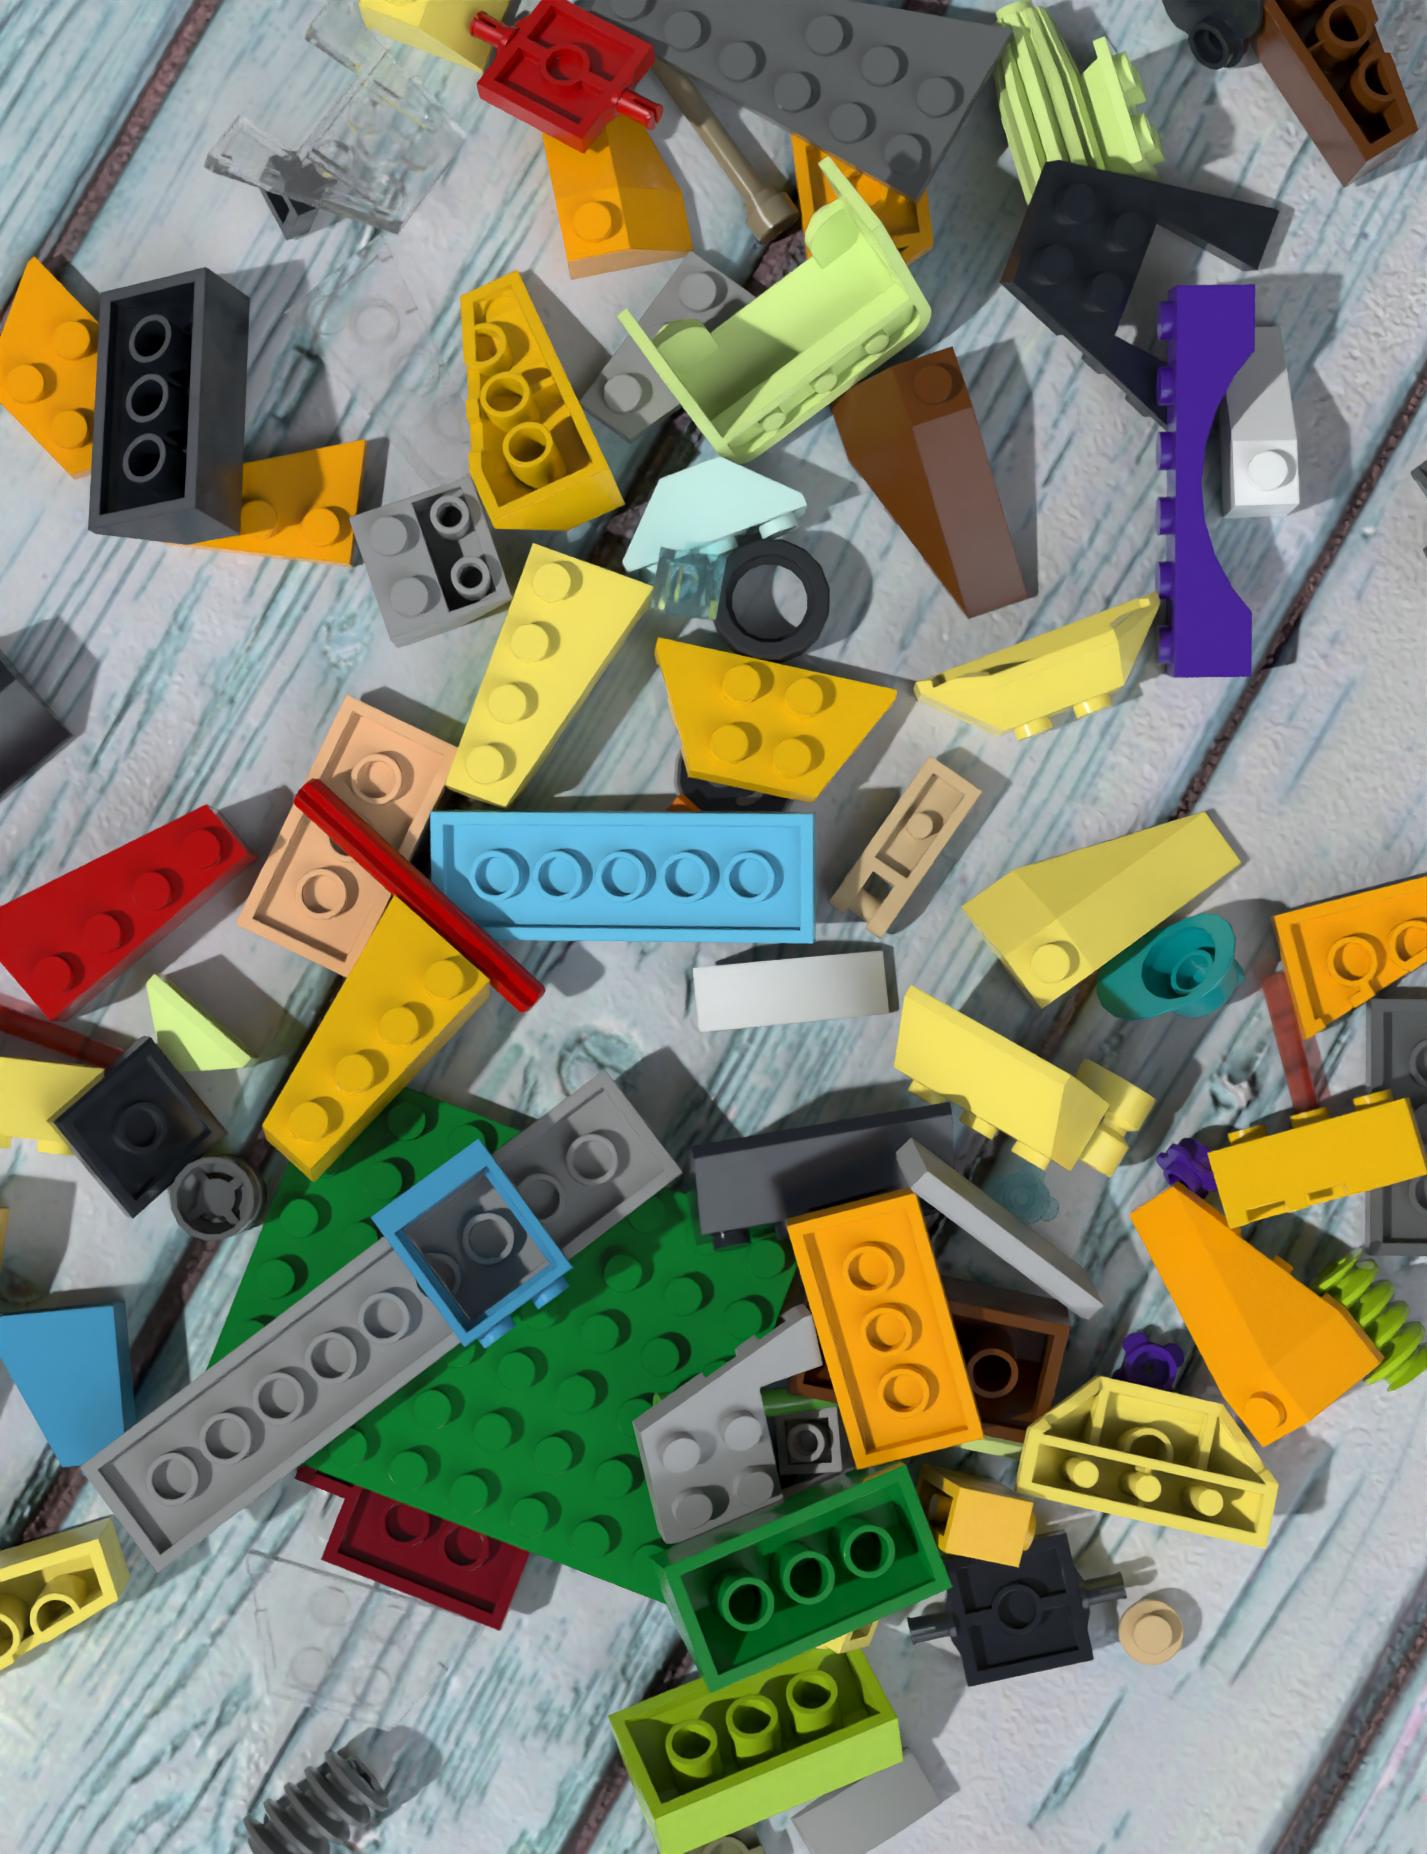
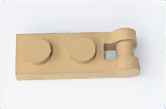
(907, 844)

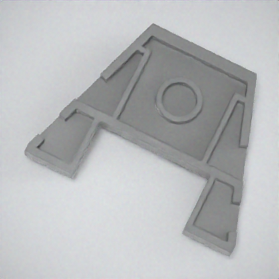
(710, 1439)

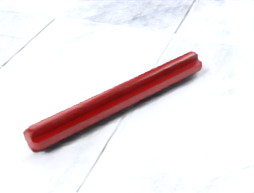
(418, 893)

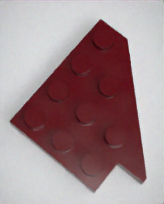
(421, 1553)

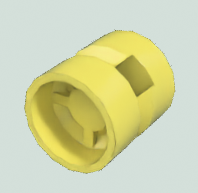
(1126, 1113)

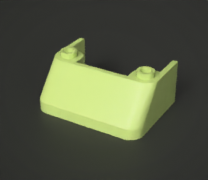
(797, 339)

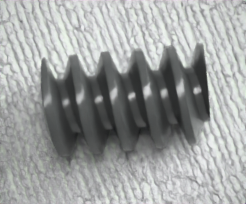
(319, 1812)

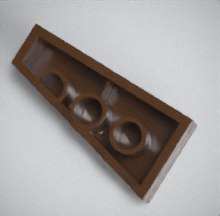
(1337, 80)

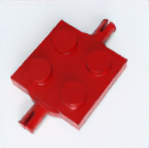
(565, 72)

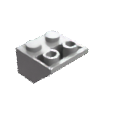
(431, 562)

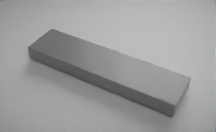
(998, 1229)

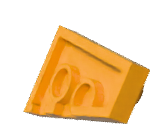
(1350, 949)

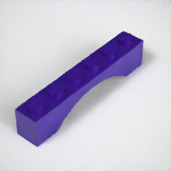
(1208, 343)

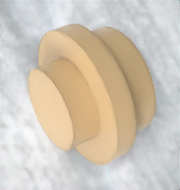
(1150, 1631)

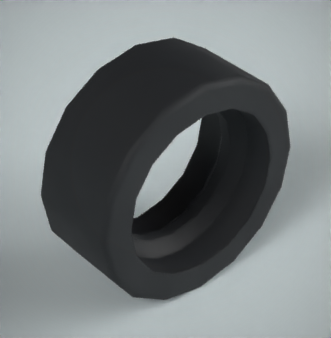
(818, 600)

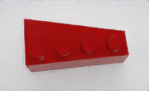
(104, 916)

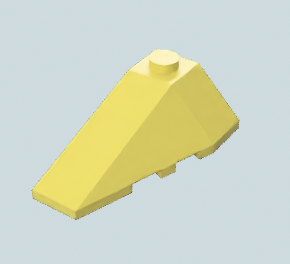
(1084, 907)

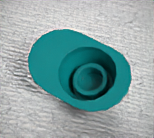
(1174, 970)

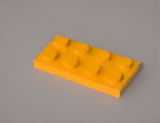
(885, 1327)

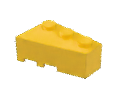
(1318, 1159)

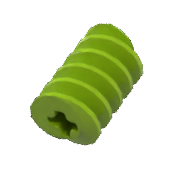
(1382, 1321)

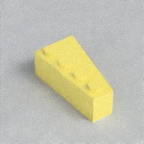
(547, 659)
(57, 1585)

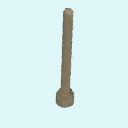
(767, 210)

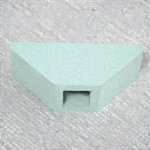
(709, 512)

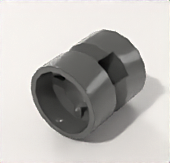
(218, 1197)

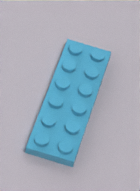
(630, 874)

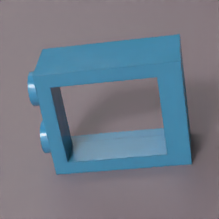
(433, 1191)

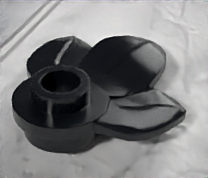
(1217, 28)

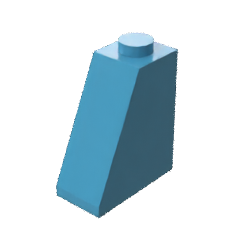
(72, 1374)

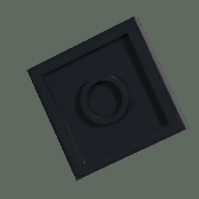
(137, 1126)

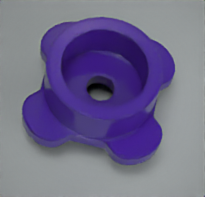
(1189, 1165)
(1140, 1351)

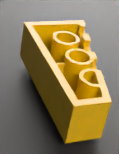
(380, 1031)

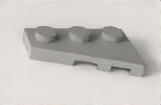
(629, 391)

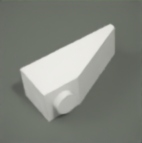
(1259, 435)

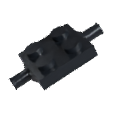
(1018, 1617)

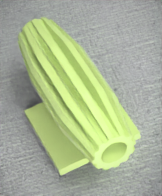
(1065, 114)

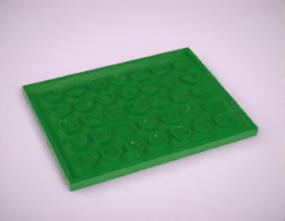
(539, 1424)

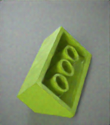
(754, 1747)

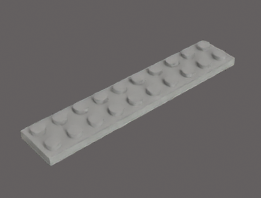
(372, 1327)

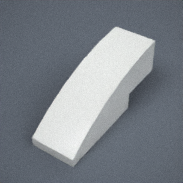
(790, 991)

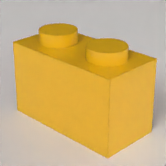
(975, 1515)

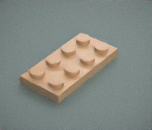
(310, 889)

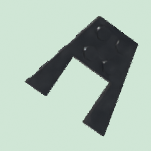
(1087, 246)

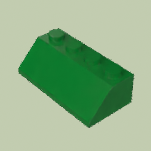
(800, 1572)

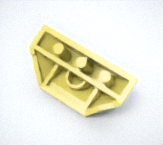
(1045, 674)
(1150, 1461)

